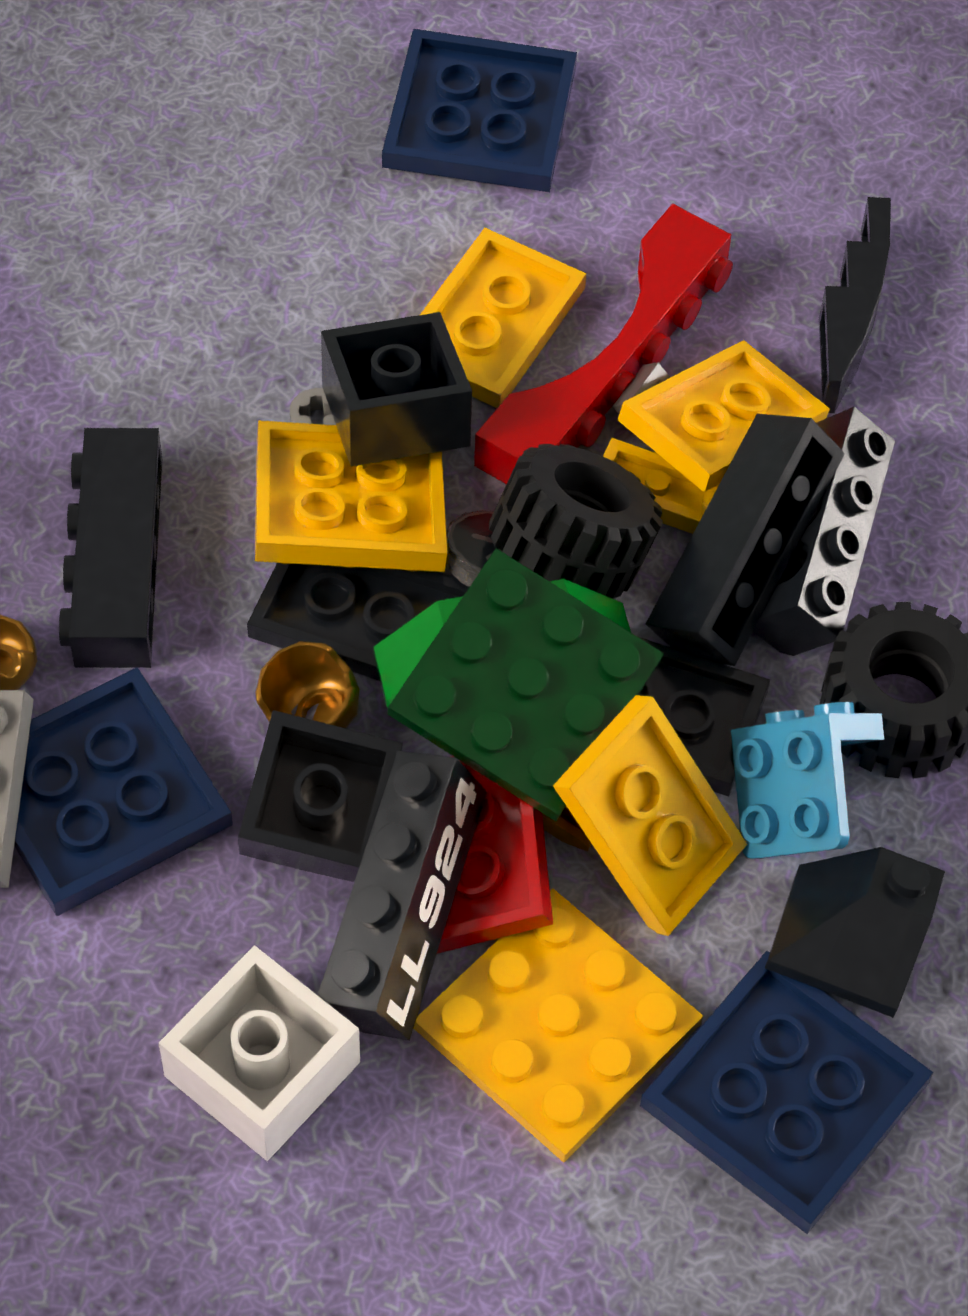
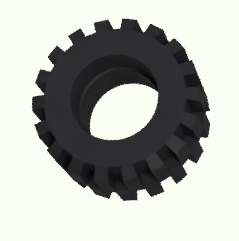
(576, 518)
(913, 646)

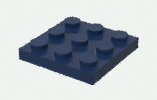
(480, 110)
(109, 792)
(786, 1092)

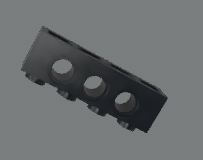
(823, 571)

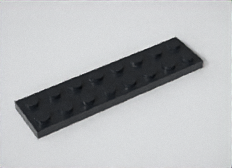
(365, 605)

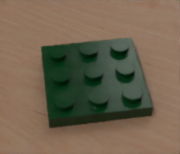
(522, 681)

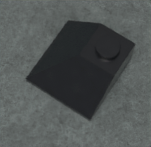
(857, 925)

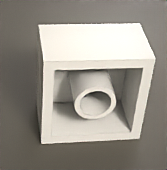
(260, 1052)

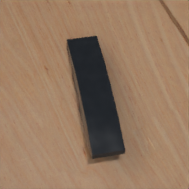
(851, 308)

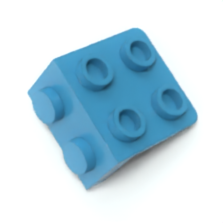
(794, 778)

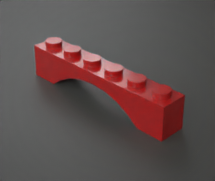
(675, 269)

